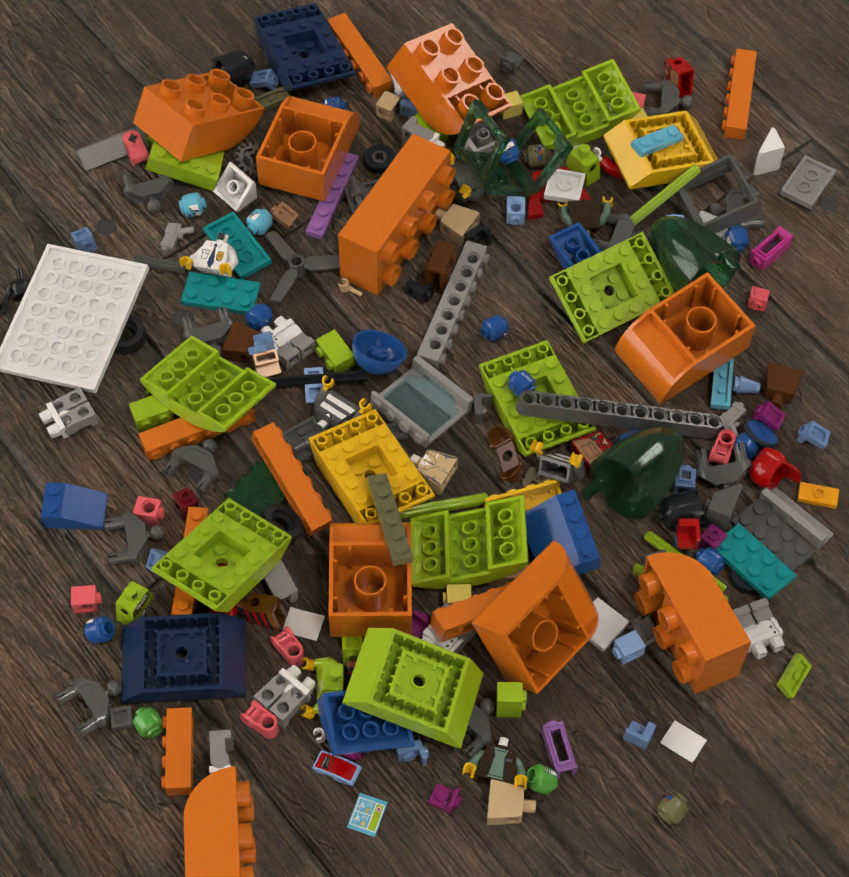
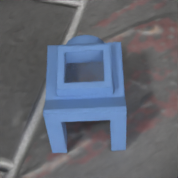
(685, 479)

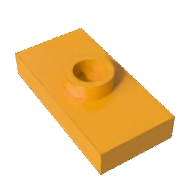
(818, 495)

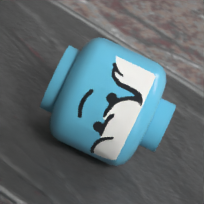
(192, 204)
(259, 222)

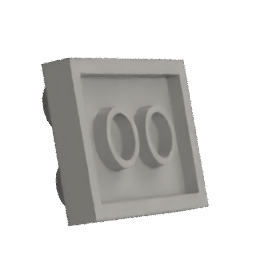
(807, 182)

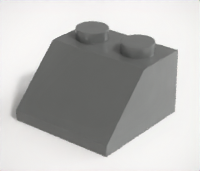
(722, 507)

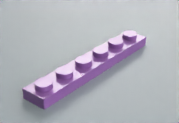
(325, 210)

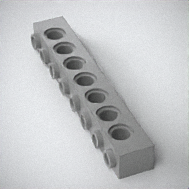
(456, 293)

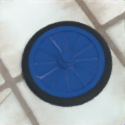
(761, 433)

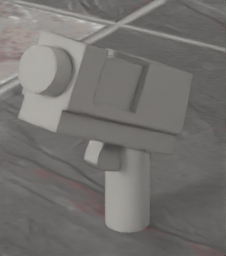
(172, 233)
(732, 416)

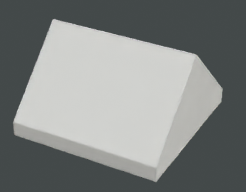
(770, 154)
(236, 188)

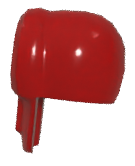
(771, 468)

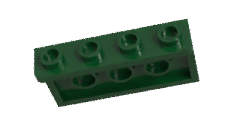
(257, 489)

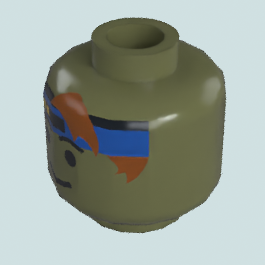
(537, 155)
(672, 808)

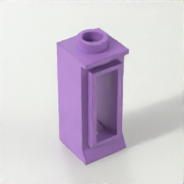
(554, 727)

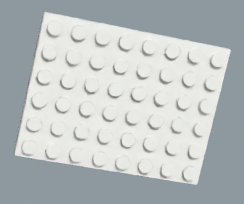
(71, 318)

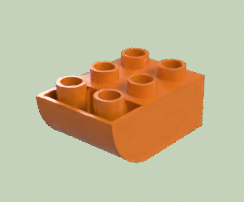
(444, 78)
(197, 114)
(306, 147)
(685, 338)
(364, 583)
(539, 620)
(692, 620)
(214, 827)

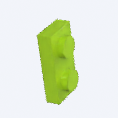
(794, 675)

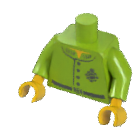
(328, 679)

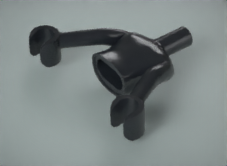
(18, 288)

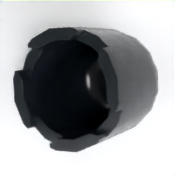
(237, 65)
(681, 506)

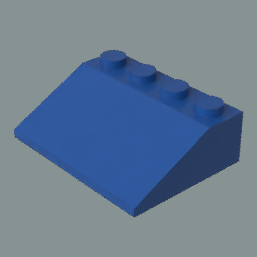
(564, 522)
(357, 731)

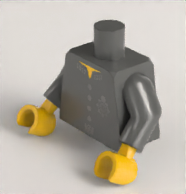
(465, 182)

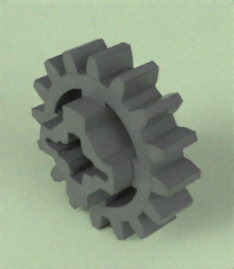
(246, 159)

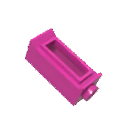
(763, 260)

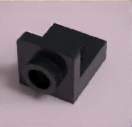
(479, 233)
(418, 292)

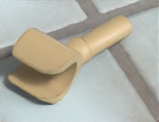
(346, 287)

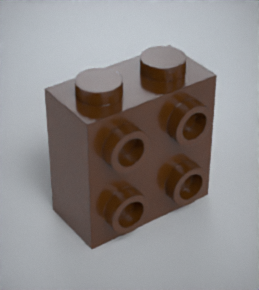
(440, 265)

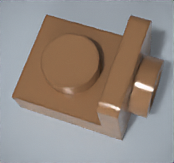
(283, 214)

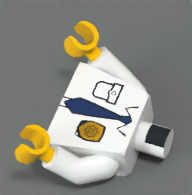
(213, 257)

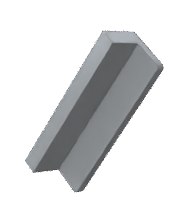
(106, 149)
(796, 517)
(281, 583)

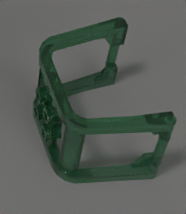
(491, 174)

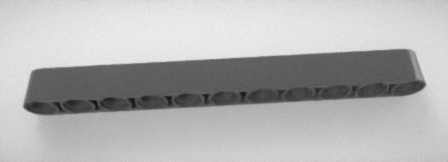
(616, 414)

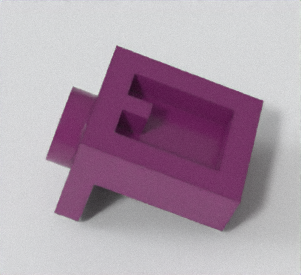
(769, 415)
(712, 537)
(419, 623)
(445, 798)

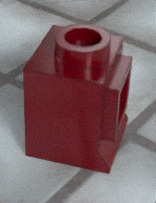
(185, 499)

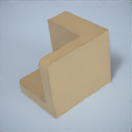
(386, 105)

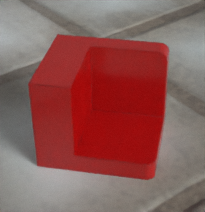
(688, 534)

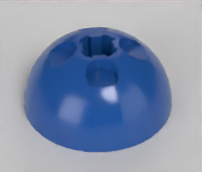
(378, 351)

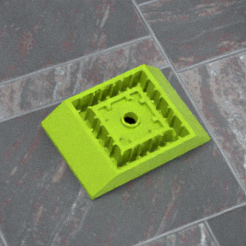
(631, 274)
(550, 377)
(230, 537)
(386, 689)

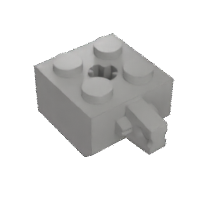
(480, 139)

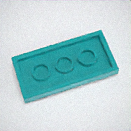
(248, 250)
(217, 291)
(755, 562)

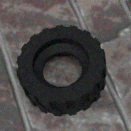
(137, 342)
(286, 517)

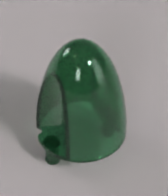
(690, 251)
(637, 470)

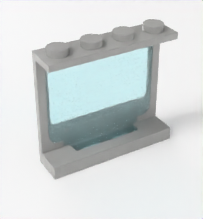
(423, 402)

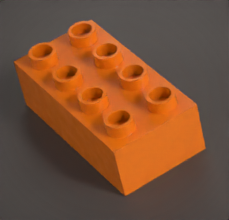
(396, 215)

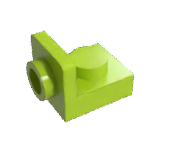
(351, 648)

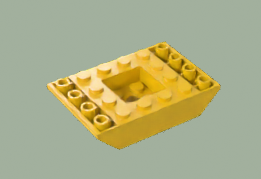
(662, 165)
(365, 448)

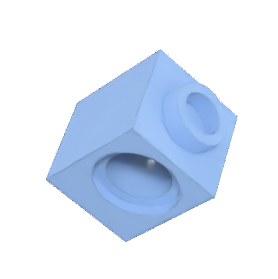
(515, 210)
(628, 647)

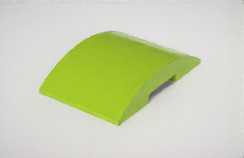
(585, 105)
(205, 386)
(469, 545)

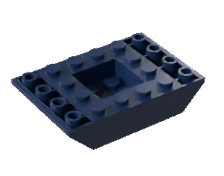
(299, 33)
(209, 671)

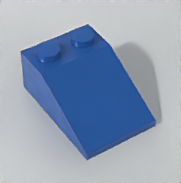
(573, 245)
(73, 507)

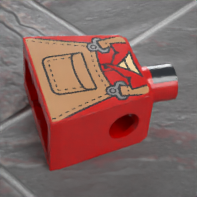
(680, 74)
(591, 447)

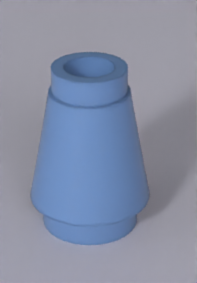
(744, 385)

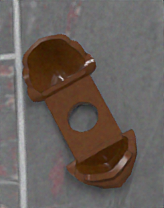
(502, 440)

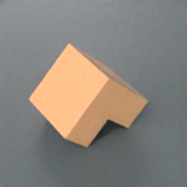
(267, 363)

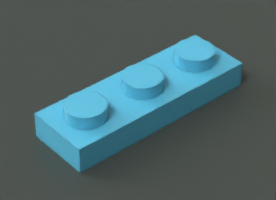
(657, 140)
(722, 386)

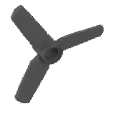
(312, 263)

